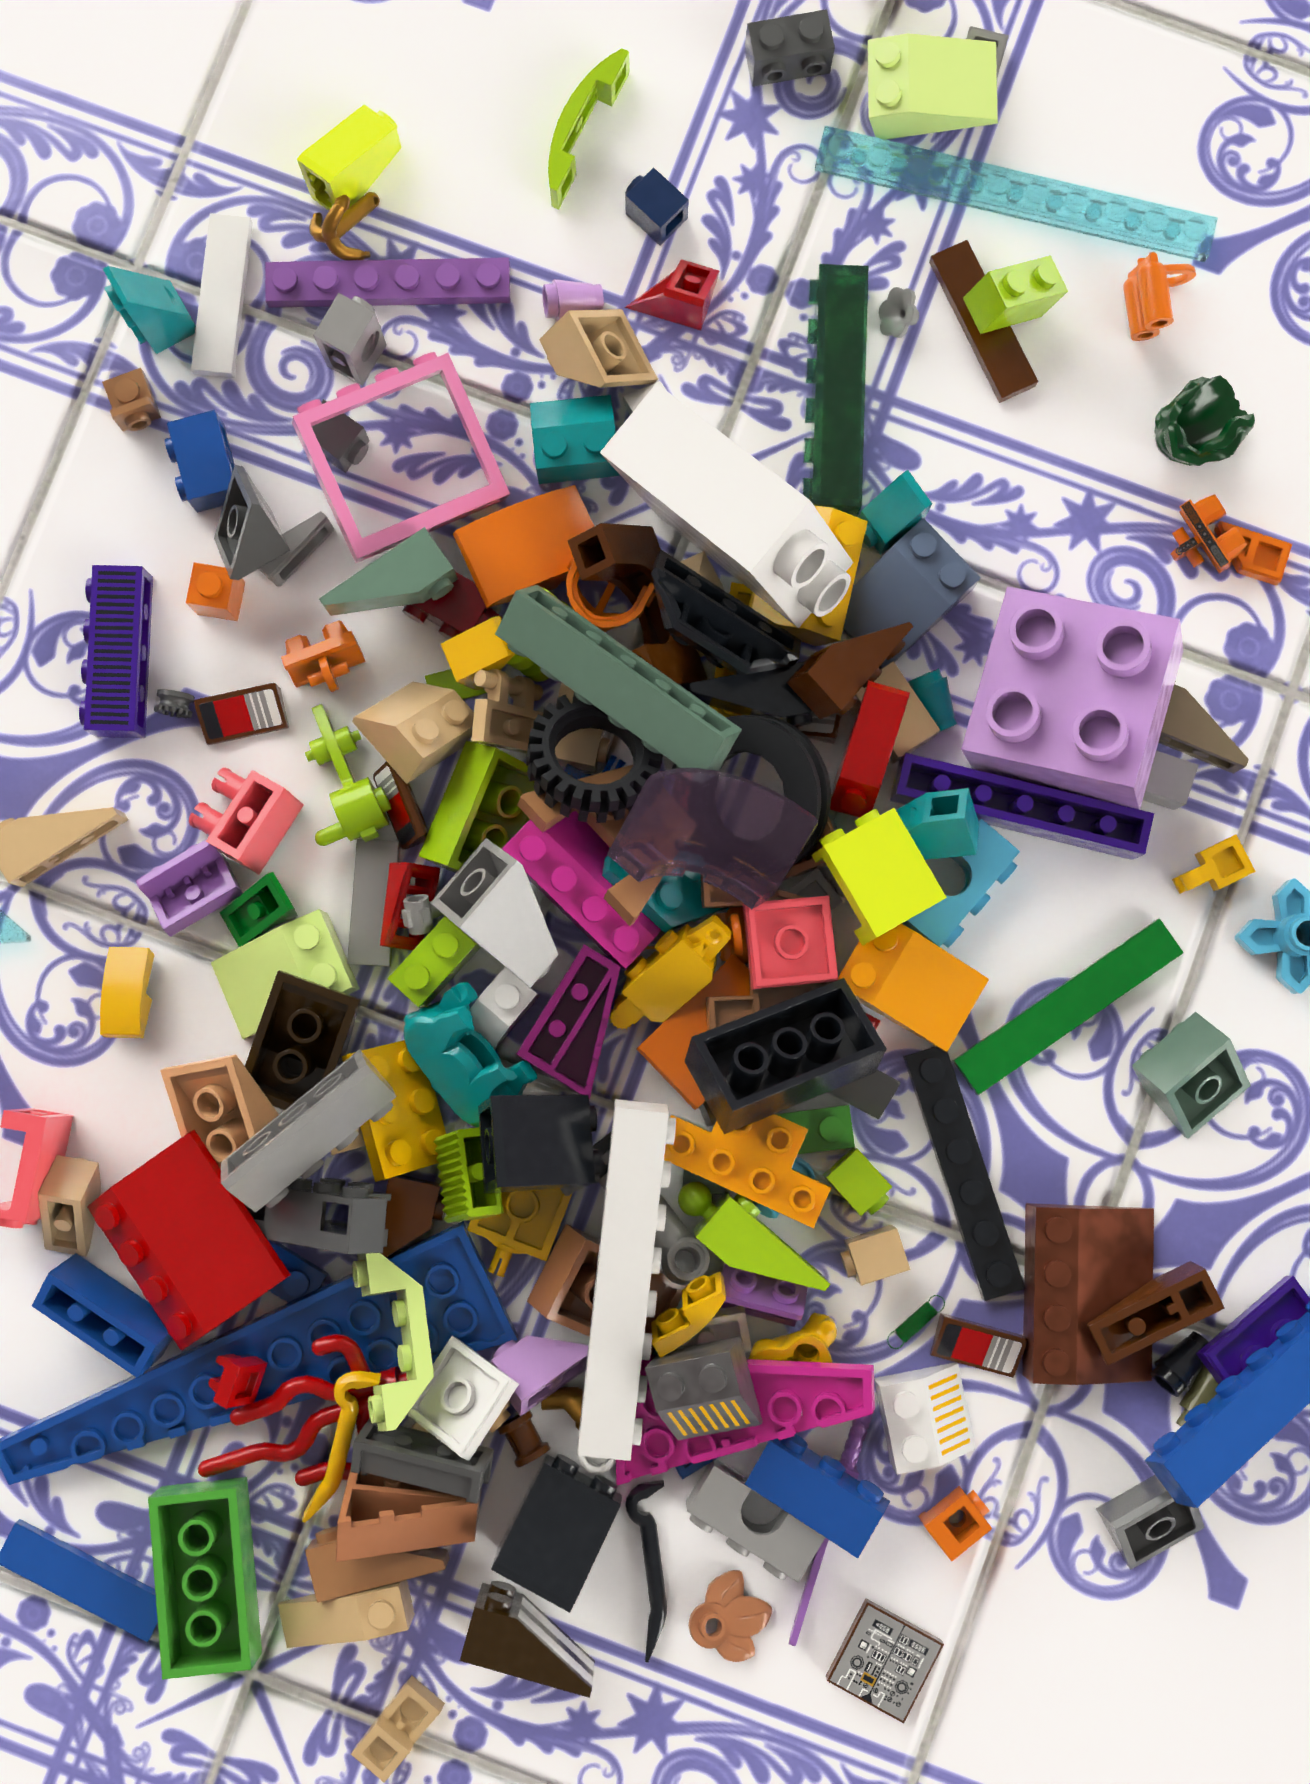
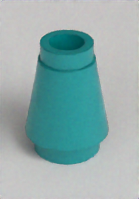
(935, 696)

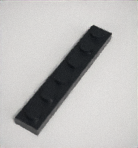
(964, 1173)

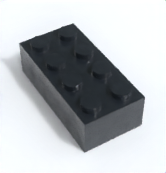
(784, 1055)

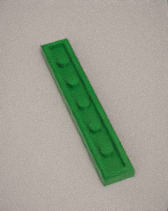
(1067, 1006)

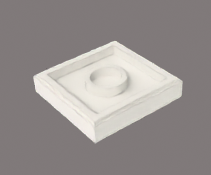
(462, 1398)

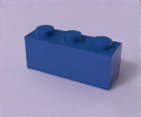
(103, 1314)
(818, 1493)

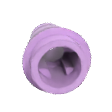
(570, 295)

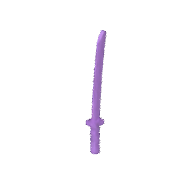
(848, 1460)

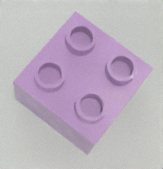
(1074, 695)

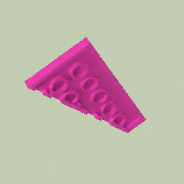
(790, 1400)

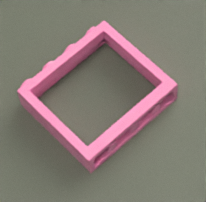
(388, 383)

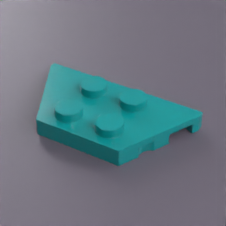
(673, 901)

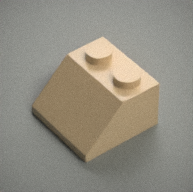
(417, 727)

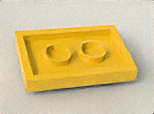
(406, 1134)

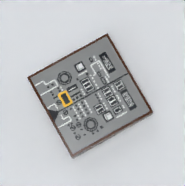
(884, 1660)

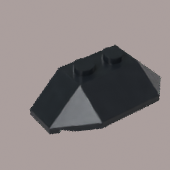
(719, 623)

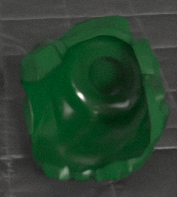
(1202, 423)

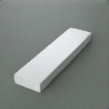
(221, 295)

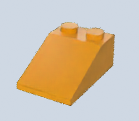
(914, 984)

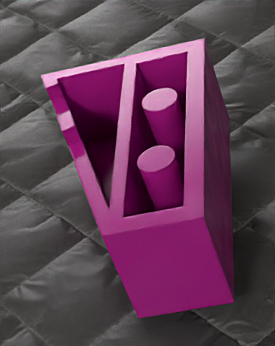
(574, 1022)

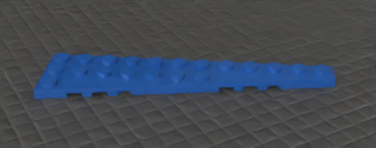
(177, 1394)

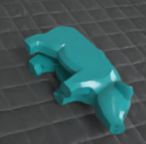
(458, 1058)

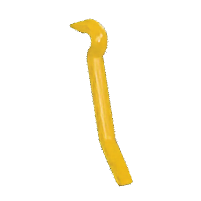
(342, 1437)

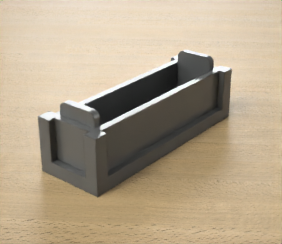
(420, 1461)

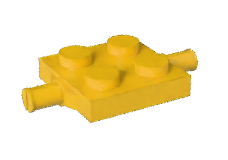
(525, 1227)

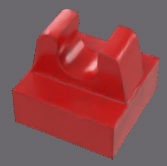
(238, 1381)

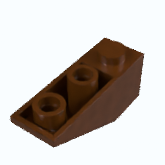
(837, 672)

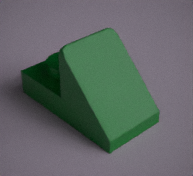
(258, 910)

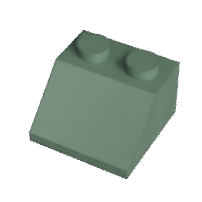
(1192, 1074)

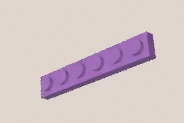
(388, 282)

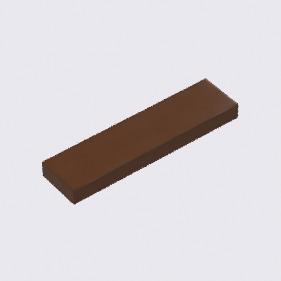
(996, 350)

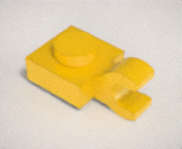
(1219, 866)

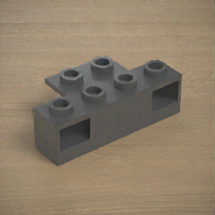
(302, 1213)

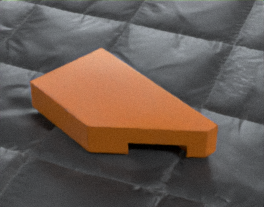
(1262, 558)

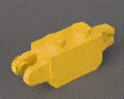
(671, 974)

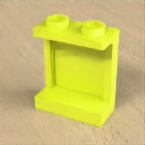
(880, 873)

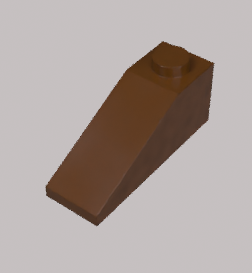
(1155, 1312)

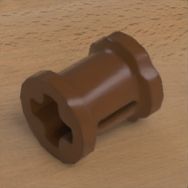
(523, 1439)

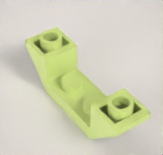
(394, 1400)

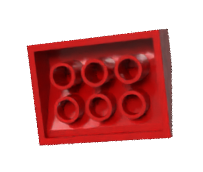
(187, 1240)

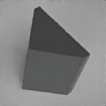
(247, 528)
(1147, 1521)

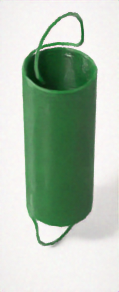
(916, 1322)

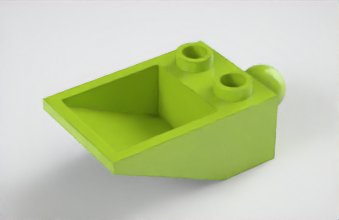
(743, 1240)

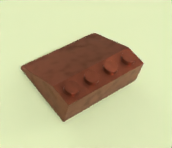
(1075, 1270)

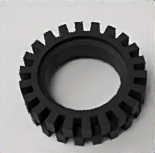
(567, 790)

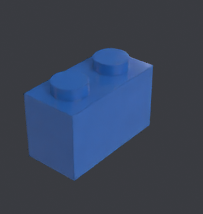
(203, 459)

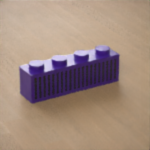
(117, 651)

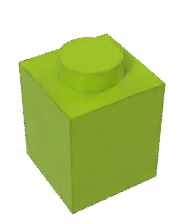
(858, 1182)

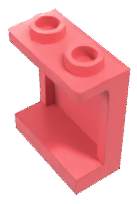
(44, 1139)

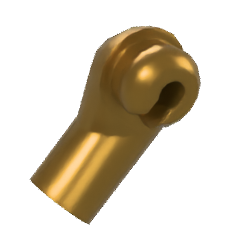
(568, 1399)

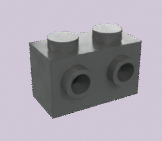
(789, 47)

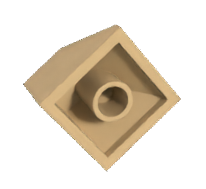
(597, 349)

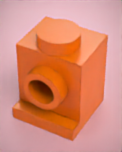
(957, 1537)

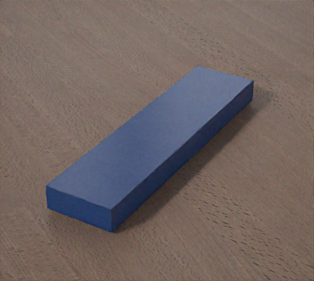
(81, 1579)

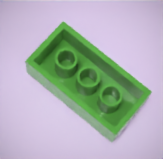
(204, 1578)

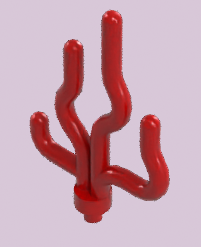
(316, 1421)

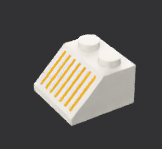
(924, 1417)

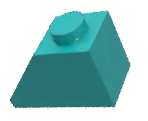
(894, 512)

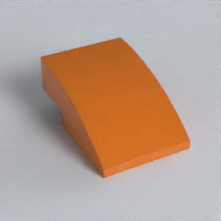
(523, 544)
(670, 1041)

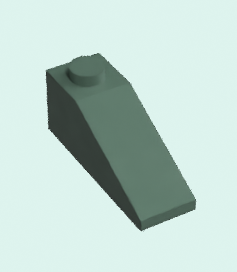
(398, 578)

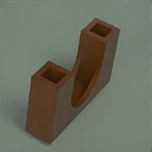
(626, 559)

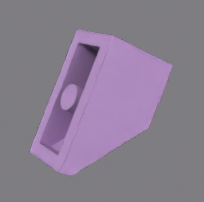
(539, 1367)

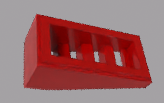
(397, 889)

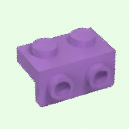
(189, 887)
(764, 1296)

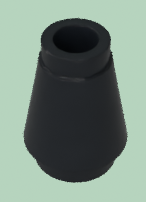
(1180, 1365)

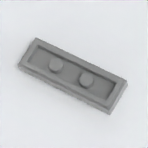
(368, 902)

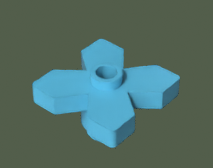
(1292, 918)

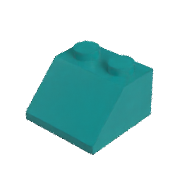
(570, 438)

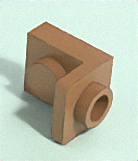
(131, 400)

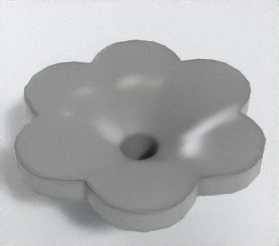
(898, 312)

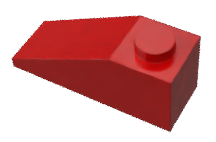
(868, 749)

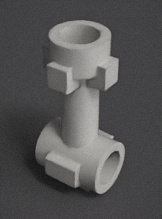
(419, 914)

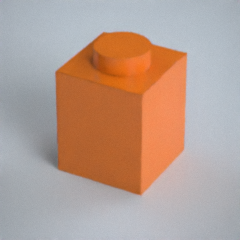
(214, 593)

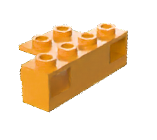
(753, 1164)

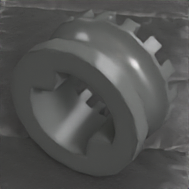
(174, 702)

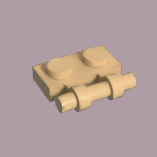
(497, 721)

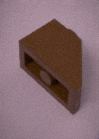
(411, 1211)

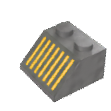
(704, 1389)

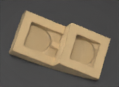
(397, 1729)

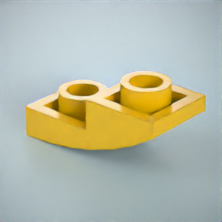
(123, 993)
(699, 1305)

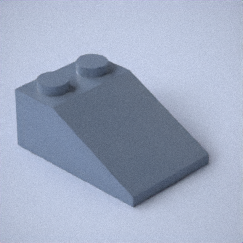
(910, 583)

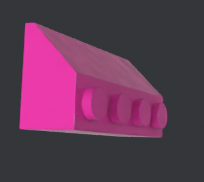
(568, 870)

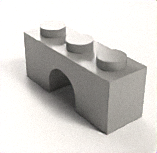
(782, 1543)

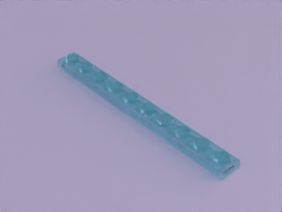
(1016, 194)

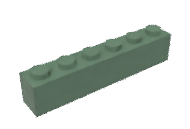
(616, 681)

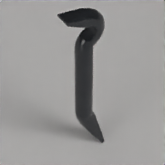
(652, 1560)

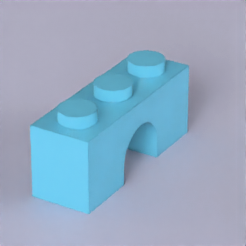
(990, 864)

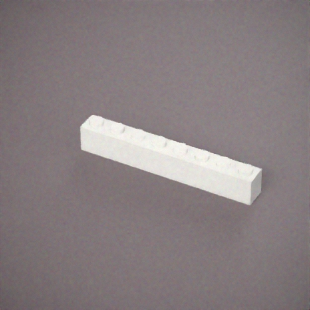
(623, 1279)

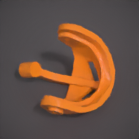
(596, 616)

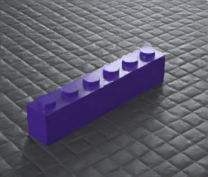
(1030, 807)

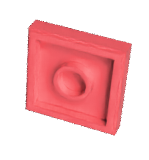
(790, 942)

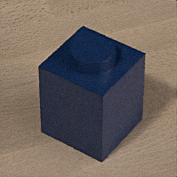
(656, 205)

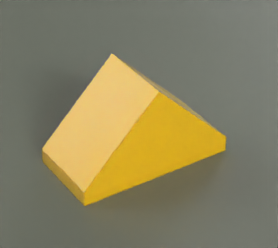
(475, 651)

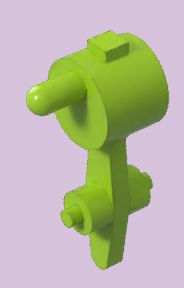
(358, 804)

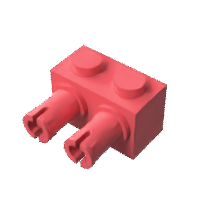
(252, 822)

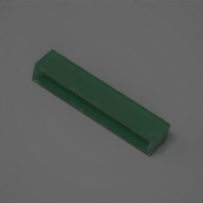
(837, 387)

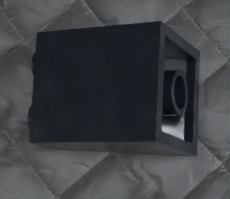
(537, 1142)
(557, 1531)

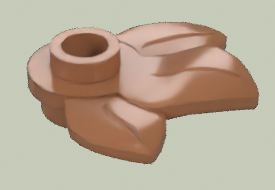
(736, 1618)

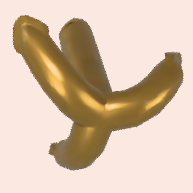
(340, 221)

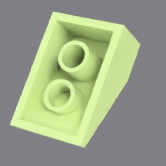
(930, 84)
(300, 947)

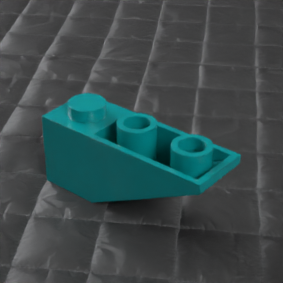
(149, 308)
(942, 823)

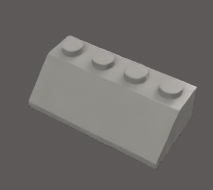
(307, 1132)

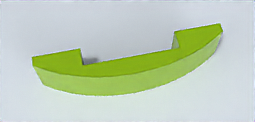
(600, 84)

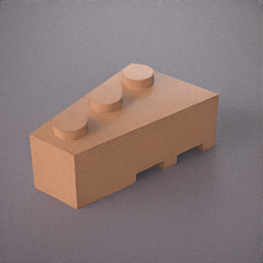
(399, 1517)

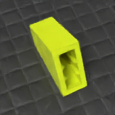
(350, 156)

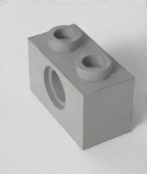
(350, 338)

